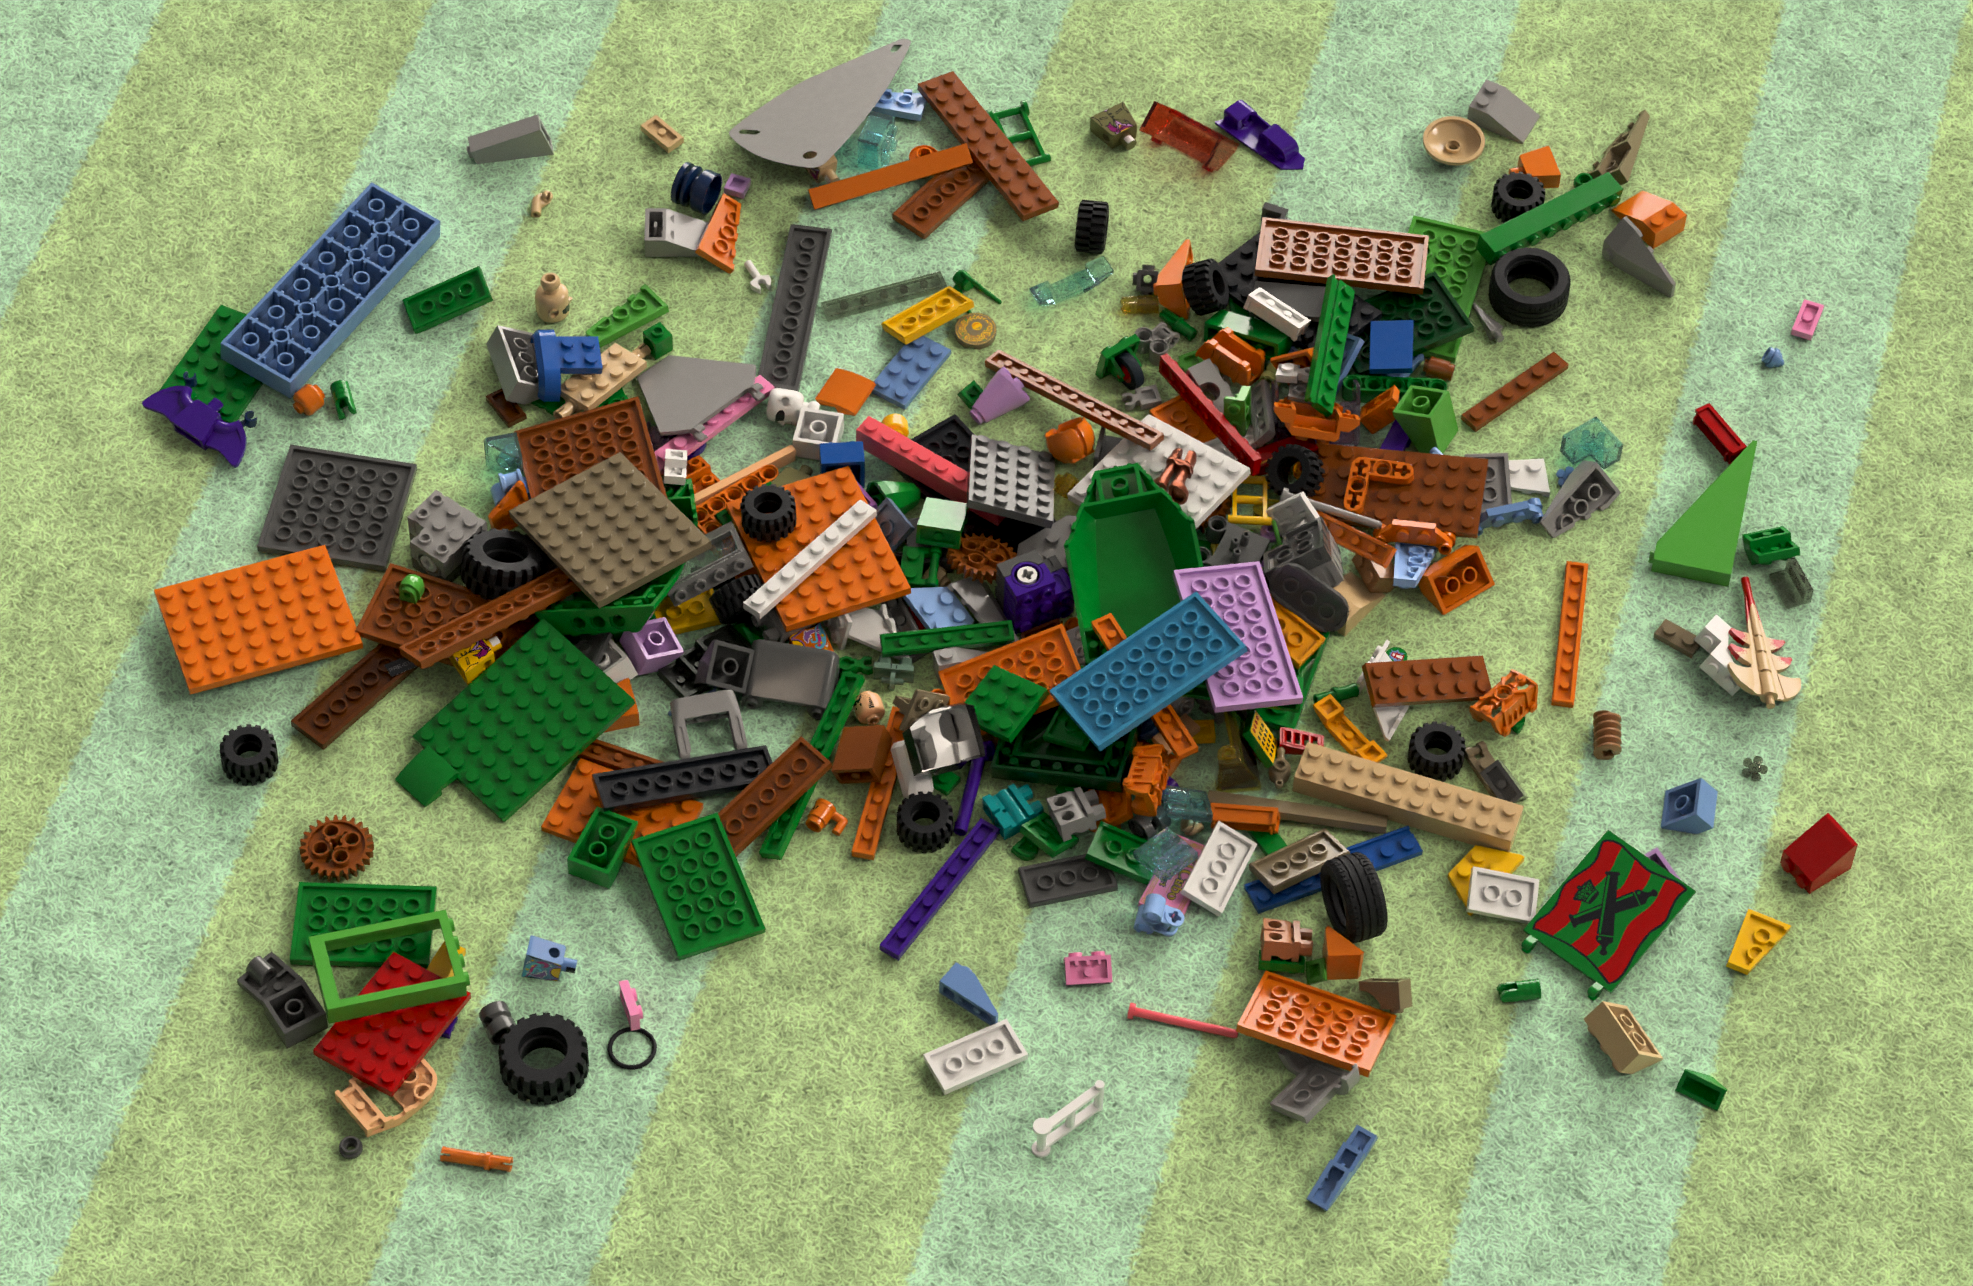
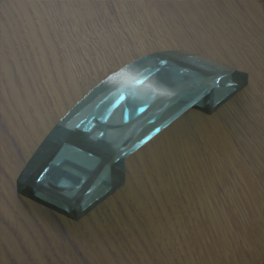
(1073, 285)

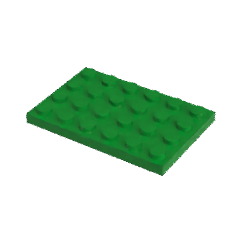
(213, 374)
(698, 886)
(344, 906)

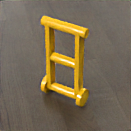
(1246, 499)

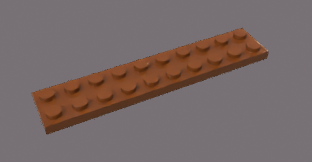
(988, 146)
(488, 619)

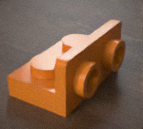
(1378, 411)

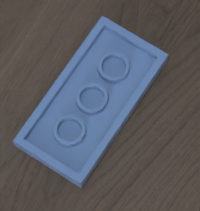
(910, 371)

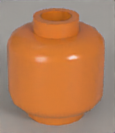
(308, 399)

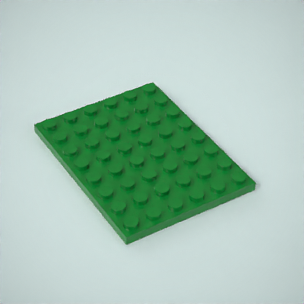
(524, 719)

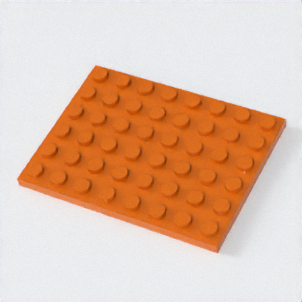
(851, 579)
(257, 619)

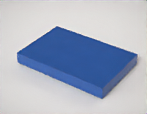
(1391, 347)

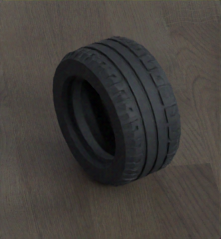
(1528, 310)
(1354, 897)

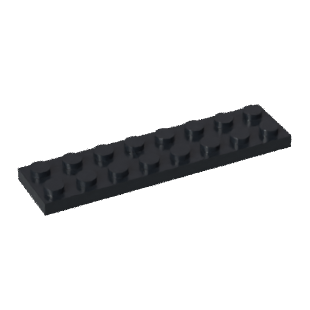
(680, 779)

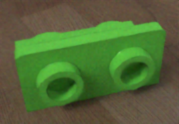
(1238, 410)

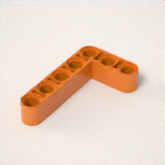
(707, 510)

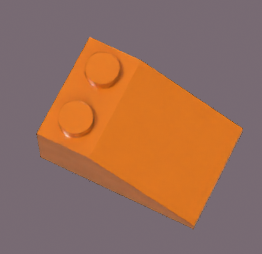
(1653, 216)

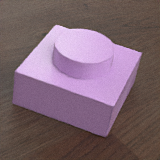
(737, 186)

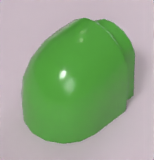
(411, 588)

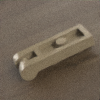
(1479, 765)

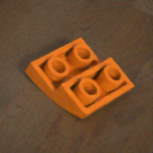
(845, 391)
(700, 473)

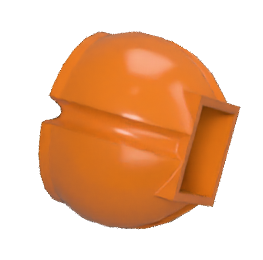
(1071, 440)

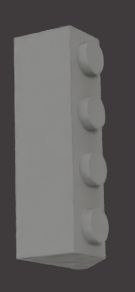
(514, 364)

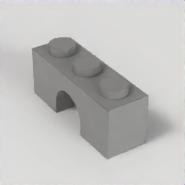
(1208, 378)

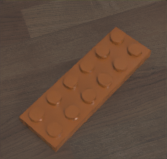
(940, 199)
(1426, 681)
(772, 793)

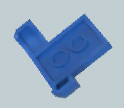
(560, 356)

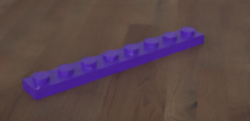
(939, 889)

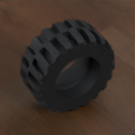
(500, 562)
(550, 1083)

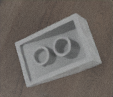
(1502, 112)

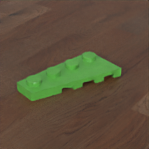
(633, 314)

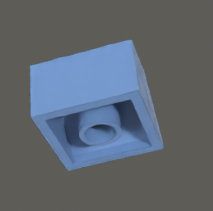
(1690, 807)

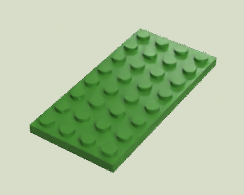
(1457, 263)

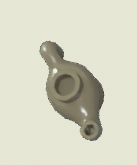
(1281, 770)

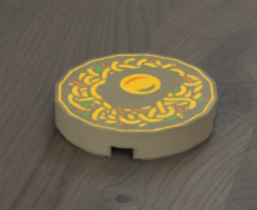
(975, 331)

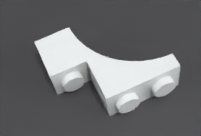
(1715, 641)

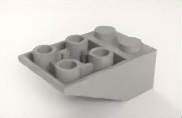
(671, 233)

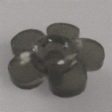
(1754, 768)

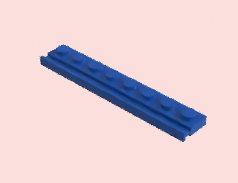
(1382, 851)

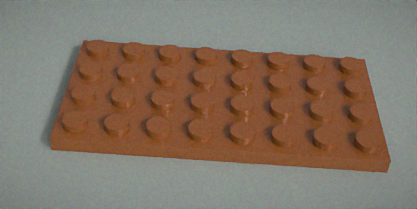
(1352, 254)
(1443, 489)
(399, 622)

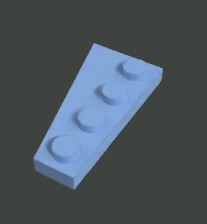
(1411, 563)

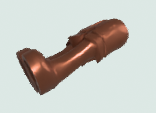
(1183, 470)

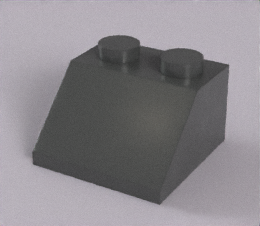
(725, 667)

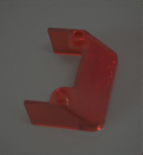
(1188, 136)

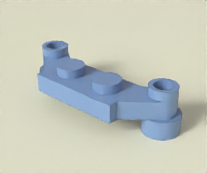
(1510, 513)

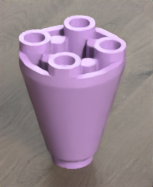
(999, 397)

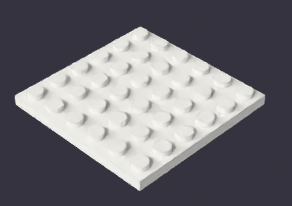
(1212, 478)

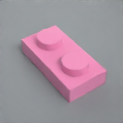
(1807, 319)
(629, 999)

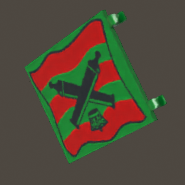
(1608, 912)

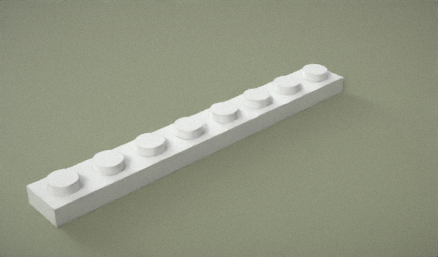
(809, 559)

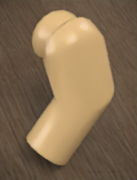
(540, 201)

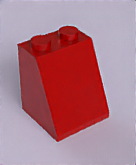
(1819, 854)

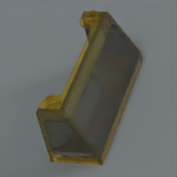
(1236, 764)

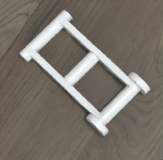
(1042, 1127)

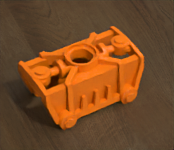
(1234, 357)
(1513, 702)
(1147, 778)

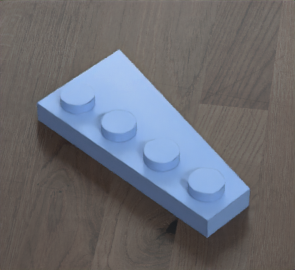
(901, 105)

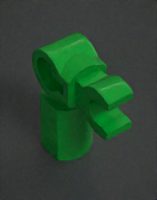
(853, 666)

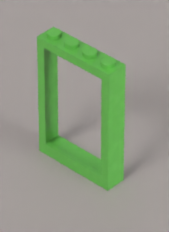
(395, 998)

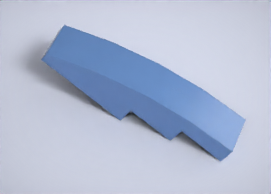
(1342, 1168)

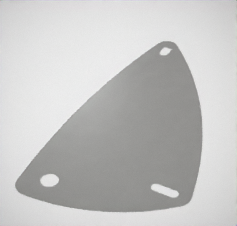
(820, 110)

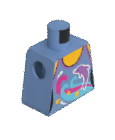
(546, 960)

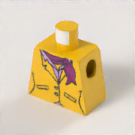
(475, 659)

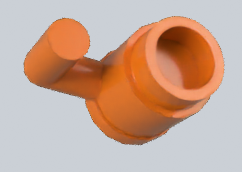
(821, 814)

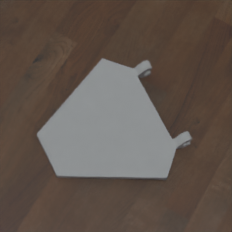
(693, 390)

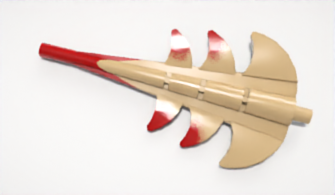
(1763, 674)

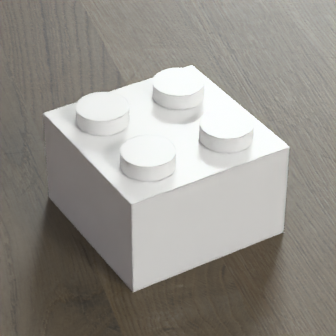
(815, 428)

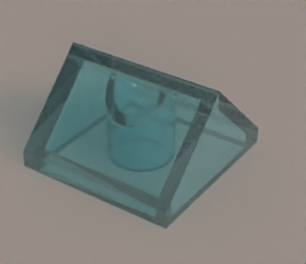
(503, 453)

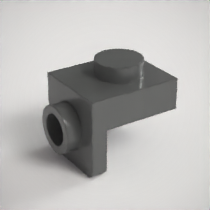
(1274, 211)

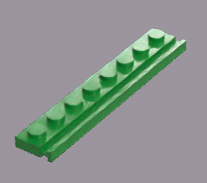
(1329, 346)

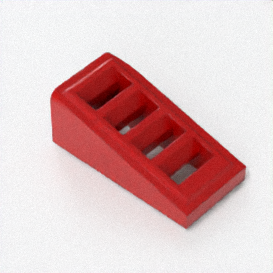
(1294, 734)

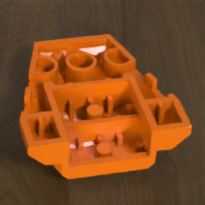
(1307, 422)

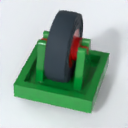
(1122, 362)

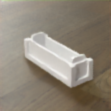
(1277, 313)

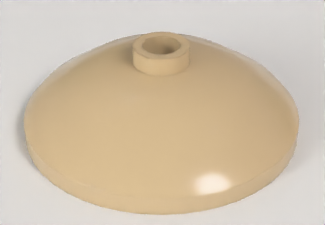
(1455, 134)

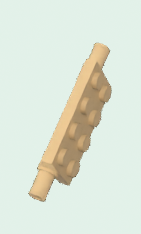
(590, 390)

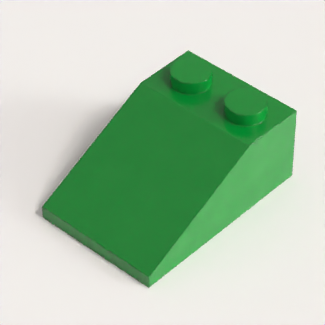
(602, 847)

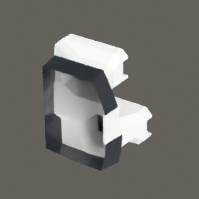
(938, 745)

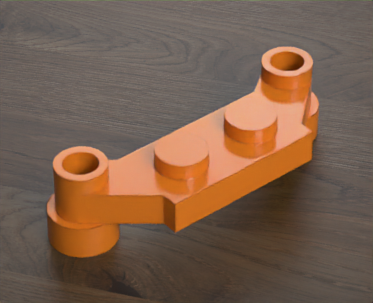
(1416, 533)

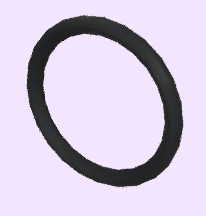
(637, 1066)

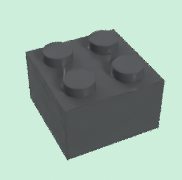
(295, 1014)

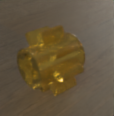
(1065, 484)

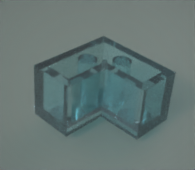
(1592, 440)

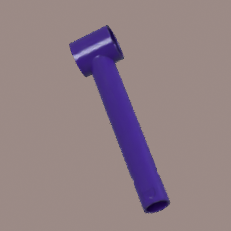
(971, 789)

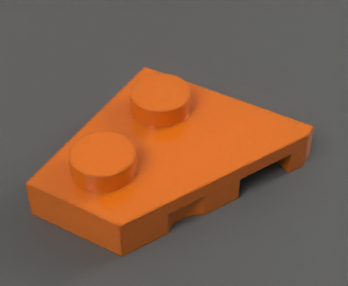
(499, 516)

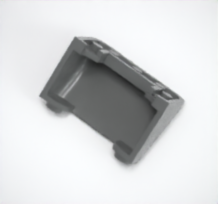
(791, 676)

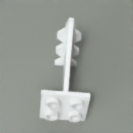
(862, 626)
(1387, 717)

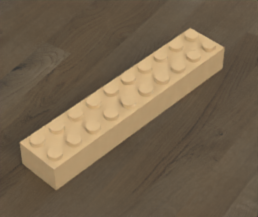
(1407, 798)

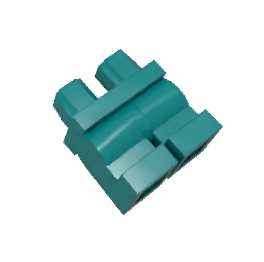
(1010, 809)

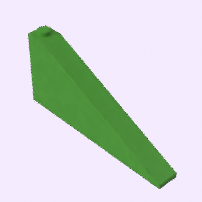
(1706, 536)

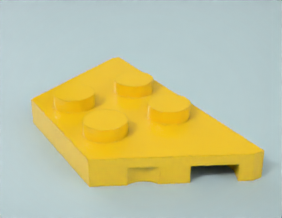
(1482, 858)

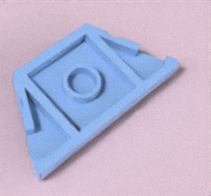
(937, 607)

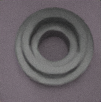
(350, 1141)

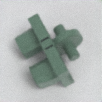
(894, 673)

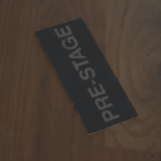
(399, 666)

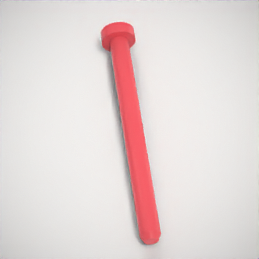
(1179, 1021)

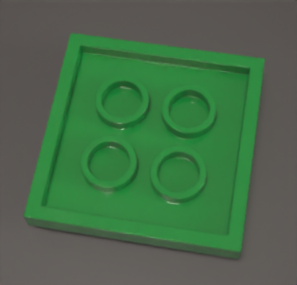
(1005, 702)

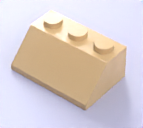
(1622, 1038)

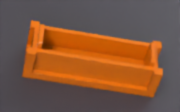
(1246, 817)

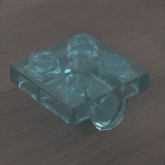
(1187, 804)
(1165, 854)

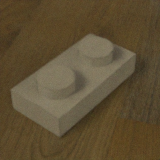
(1677, 638)

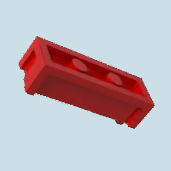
(1718, 432)

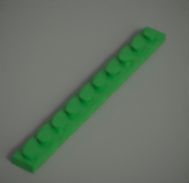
(823, 741)

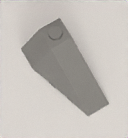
(1581, 494)

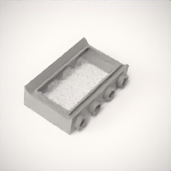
(713, 566)

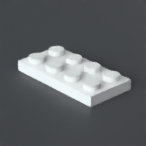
(1218, 868)
(975, 1056)

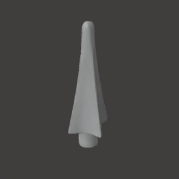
(1491, 327)

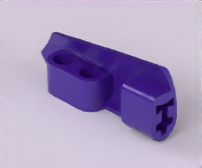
(1264, 139)

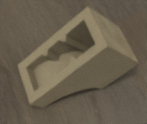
(1390, 992)

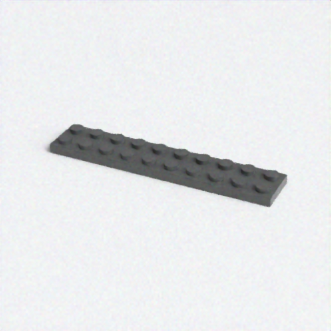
(795, 306)

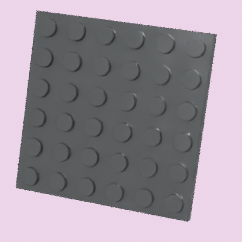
(340, 503)

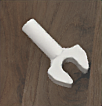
(757, 278)

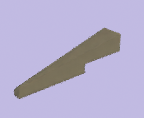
(1622, 153)

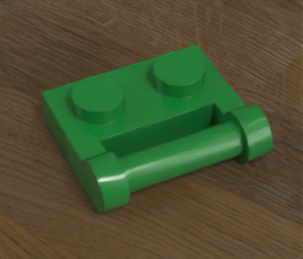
(913, 563)
(1046, 836)

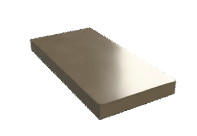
(1297, 861)

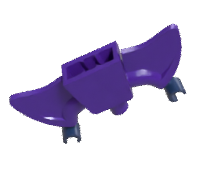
(200, 421)

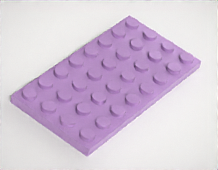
(1243, 601)

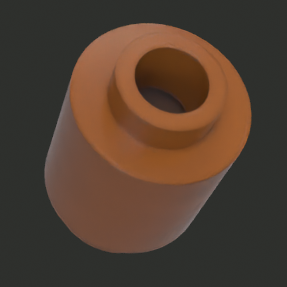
(1439, 368)

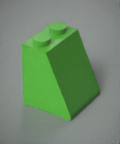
(1427, 418)

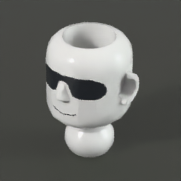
(785, 406)

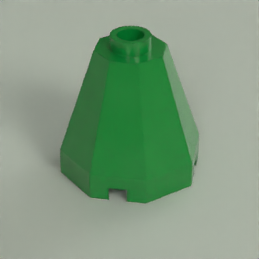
(903, 494)

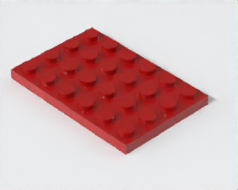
(389, 1044)

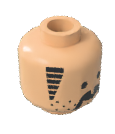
(869, 708)

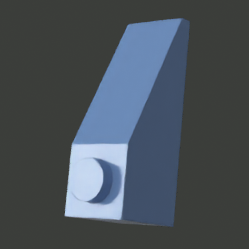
(965, 990)

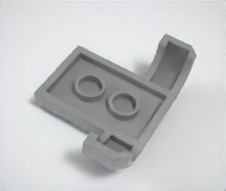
(1312, 1087)

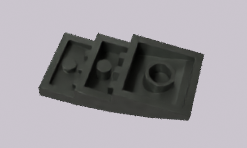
(682, 673)

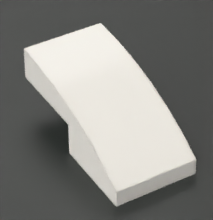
(675, 466)

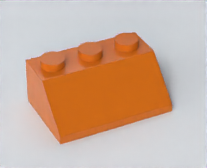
(1456, 578)

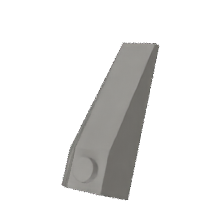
(1629, 253)

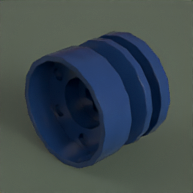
(696, 188)

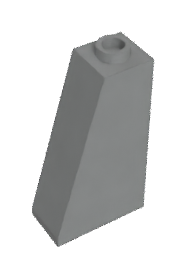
(511, 141)

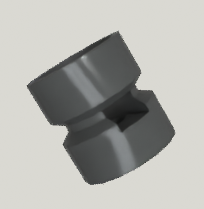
(1146, 826)
(496, 1019)

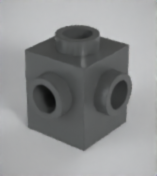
(1142, 286)

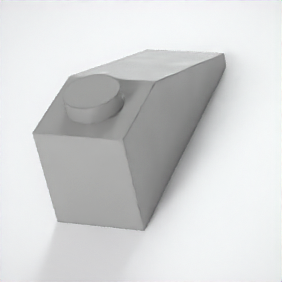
(951, 656)

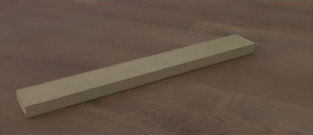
(1309, 813)

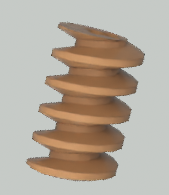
(1606, 734)

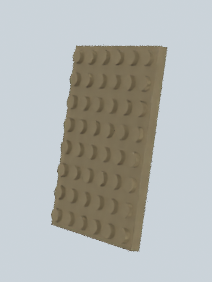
(610, 529)

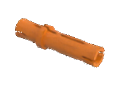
(485, 1160)

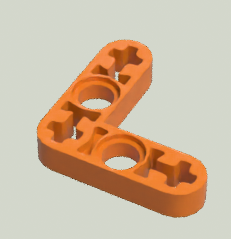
(1370, 473)

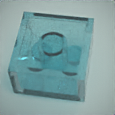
(877, 141)

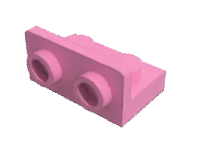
(1087, 969)

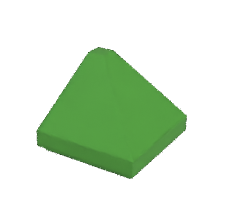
(1316, 971)

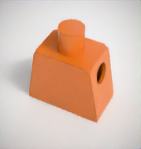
(1541, 165)

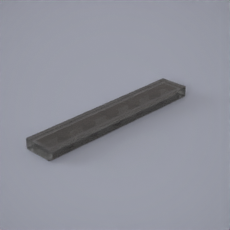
(883, 296)

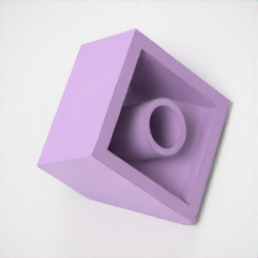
(652, 646)

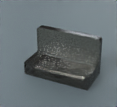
(1792, 584)

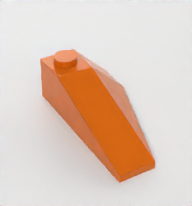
(1169, 281)

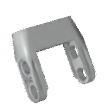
(702, 709)

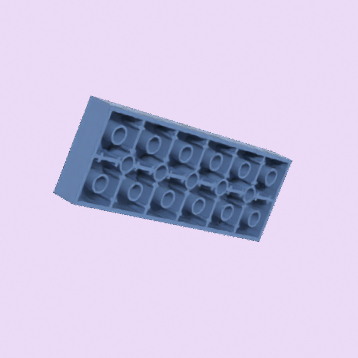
(330, 290)

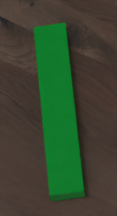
(940, 638)

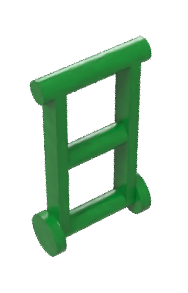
(1023, 110)

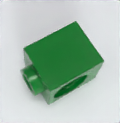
(658, 339)

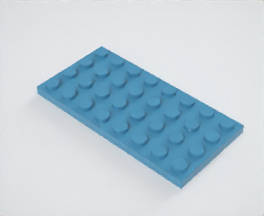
(1148, 671)

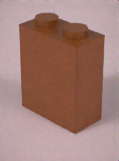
(861, 754)

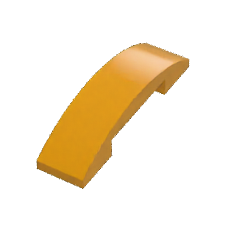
(1345, 732)

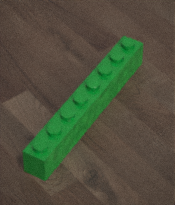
(1550, 218)

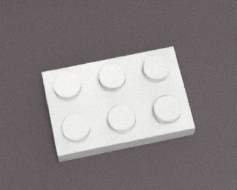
(1502, 895)

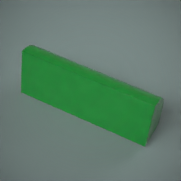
(1252, 331)

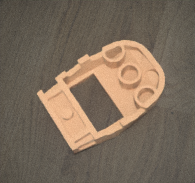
(411, 1096)

